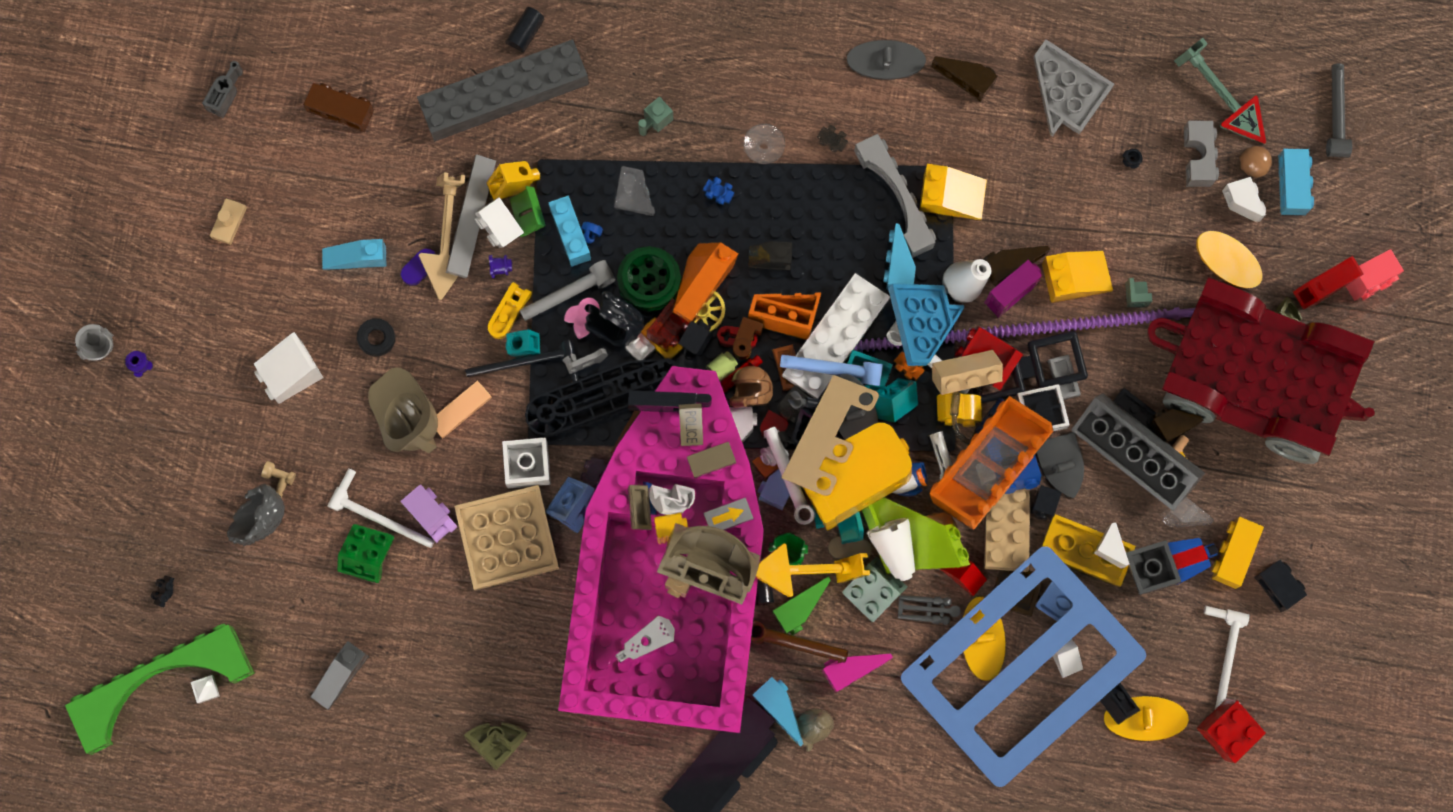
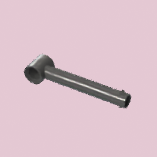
(1338, 145)

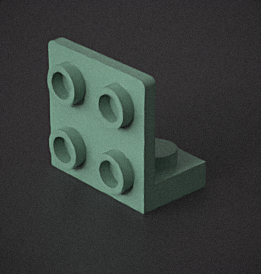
(875, 591)

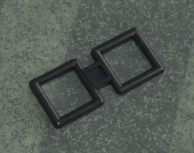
(1031, 367)

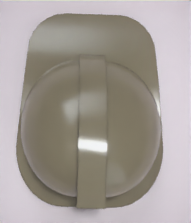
(403, 412)

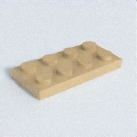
(1008, 532)

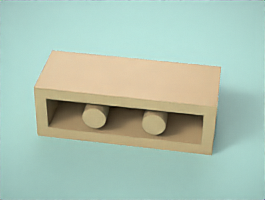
(967, 372)

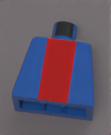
(1191, 557)

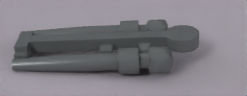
(954, 611)

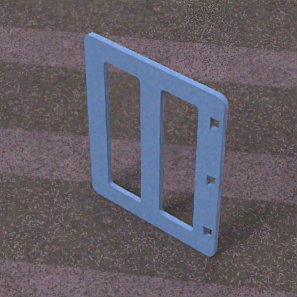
(961, 722)

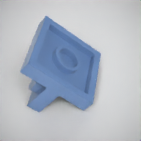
(571, 504)
(1054, 602)

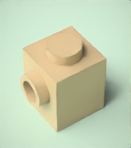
(676, 588)

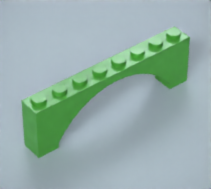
(97, 711)

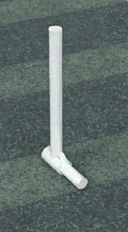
(340, 500)
(1236, 621)

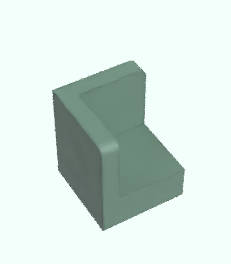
(1137, 294)

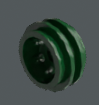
(654, 298)

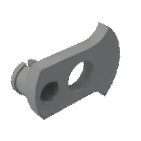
(574, 365)

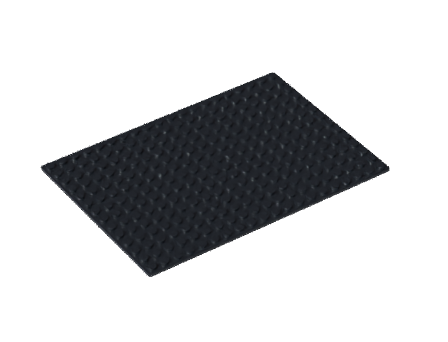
(828, 211)

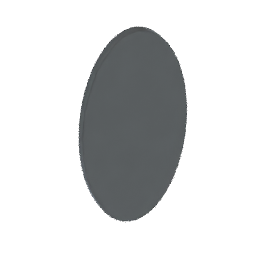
(886, 59)
(857, 418)

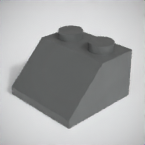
(1153, 567)

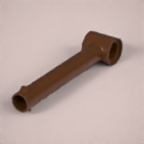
(799, 644)

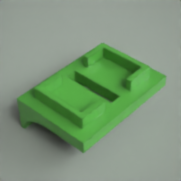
(523, 202)

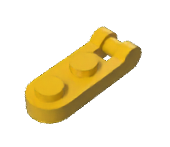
(508, 311)

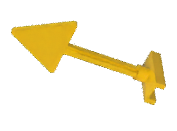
(777, 572)

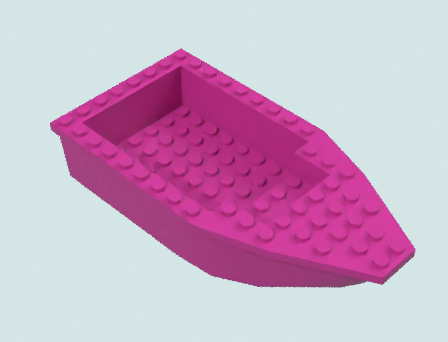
(619, 591)

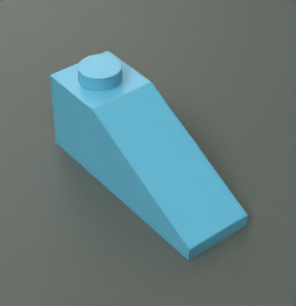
(355, 255)
(777, 704)

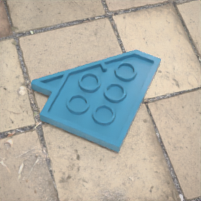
(922, 319)

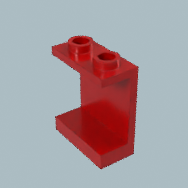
(981, 341)

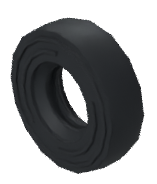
(376, 324)

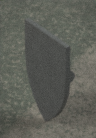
(1062, 463)

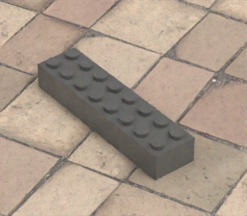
(503, 90)

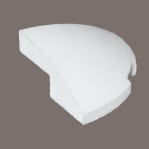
(673, 500)

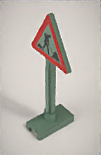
(1245, 119)

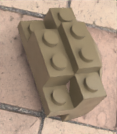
(709, 561)

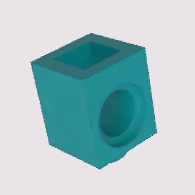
(530, 343)

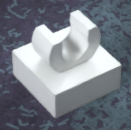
(640, 348)

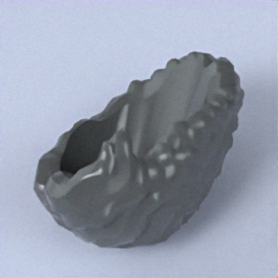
(257, 516)

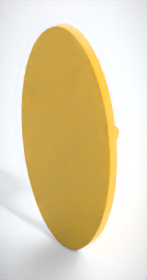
(1229, 259)
(988, 651)
(1154, 721)

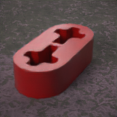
(733, 332)

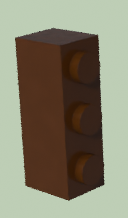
(339, 106)

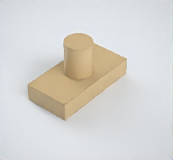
(228, 221)

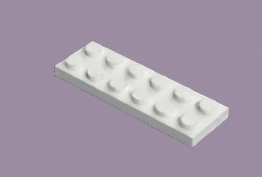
(838, 332)

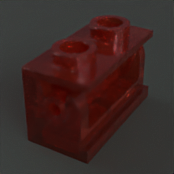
(667, 328)

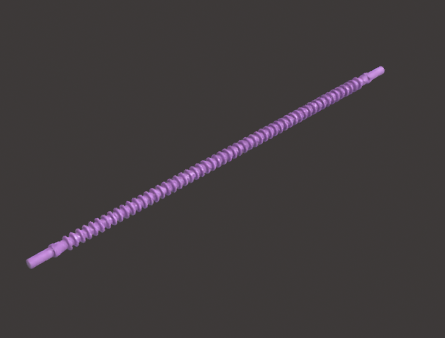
(1174, 314)

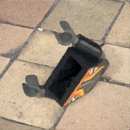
(803, 420)

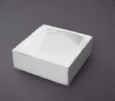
(205, 689)

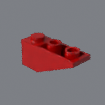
(1328, 283)

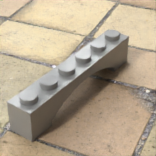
(874, 155)

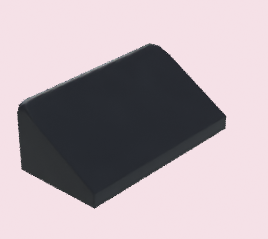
(1119, 704)

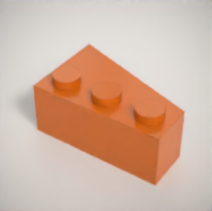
(785, 313)

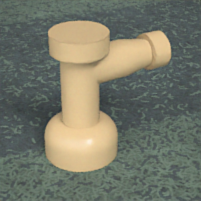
(284, 477)

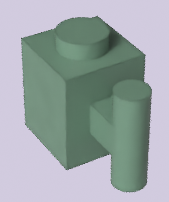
(656, 115)

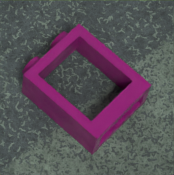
(1013, 288)

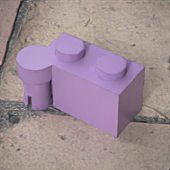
(428, 513)

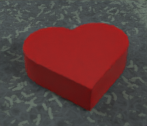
(773, 420)

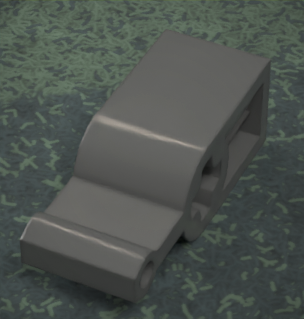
(219, 100)

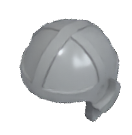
(93, 342)

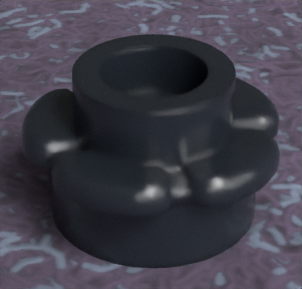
(1136, 154)

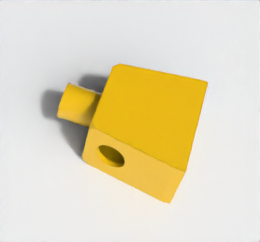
(511, 179)

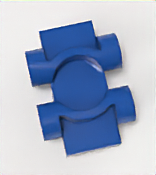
(720, 193)

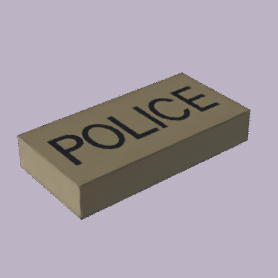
(691, 424)

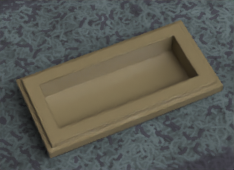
(639, 507)

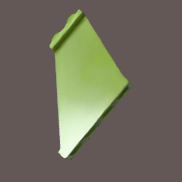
(932, 542)

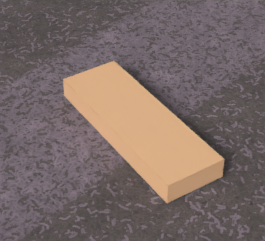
(461, 408)

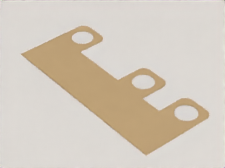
(820, 434)

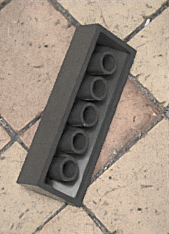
(1138, 451)

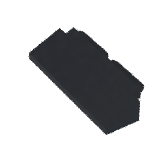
(714, 774)

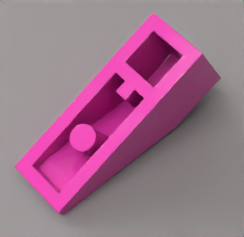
(843, 674)

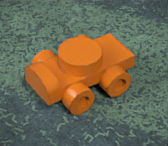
(910, 371)

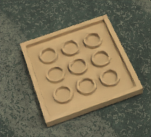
(506, 537)

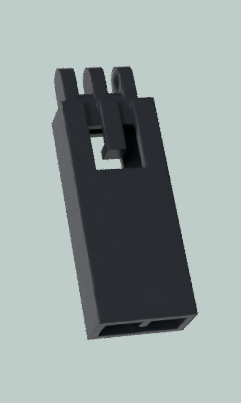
(665, 401)

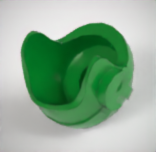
(795, 547)

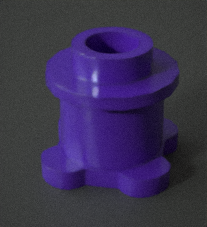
(500, 265)
(139, 368)

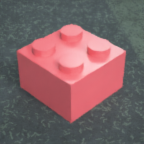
(1378, 275)

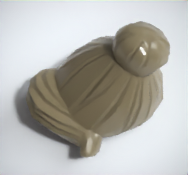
(814, 726)

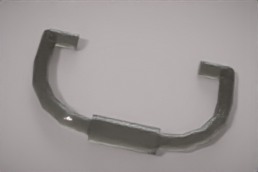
(954, 412)

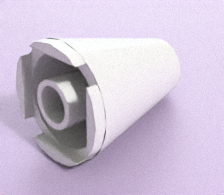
(966, 279)
(895, 547)

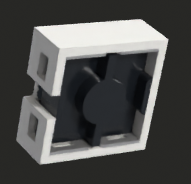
(1048, 404)

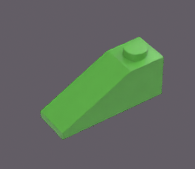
(797, 610)

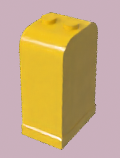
(873, 470)

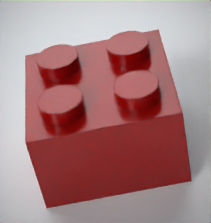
(1231, 730)

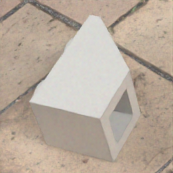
(1244, 199)

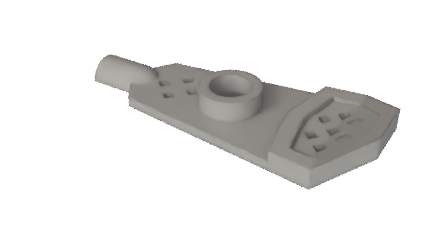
(653, 634)

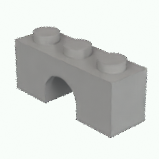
(1201, 137)

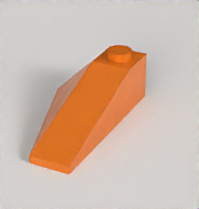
(702, 276)

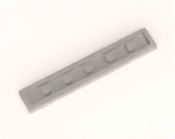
(467, 228)

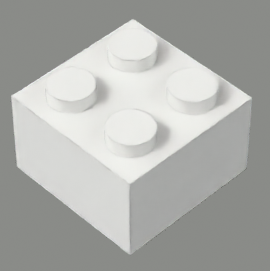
(498, 223)
(526, 463)

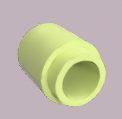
(723, 365)

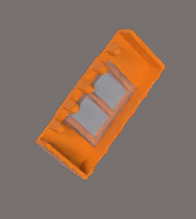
(991, 462)

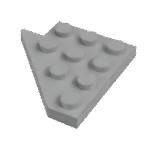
(1068, 88)

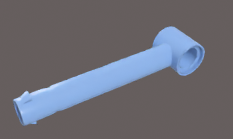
(868, 373)

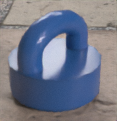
(591, 229)

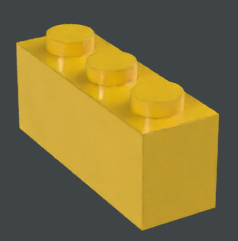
(1236, 552)

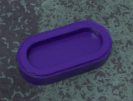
(414, 271)

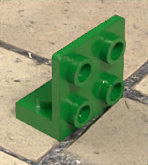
(364, 553)

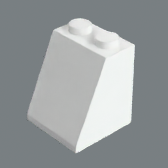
(287, 369)

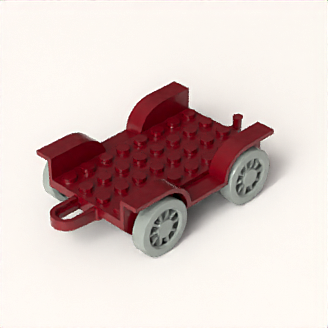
(1264, 372)

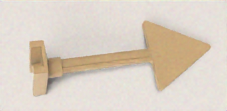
(436, 264)

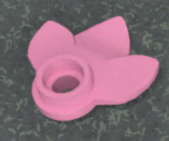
(578, 315)

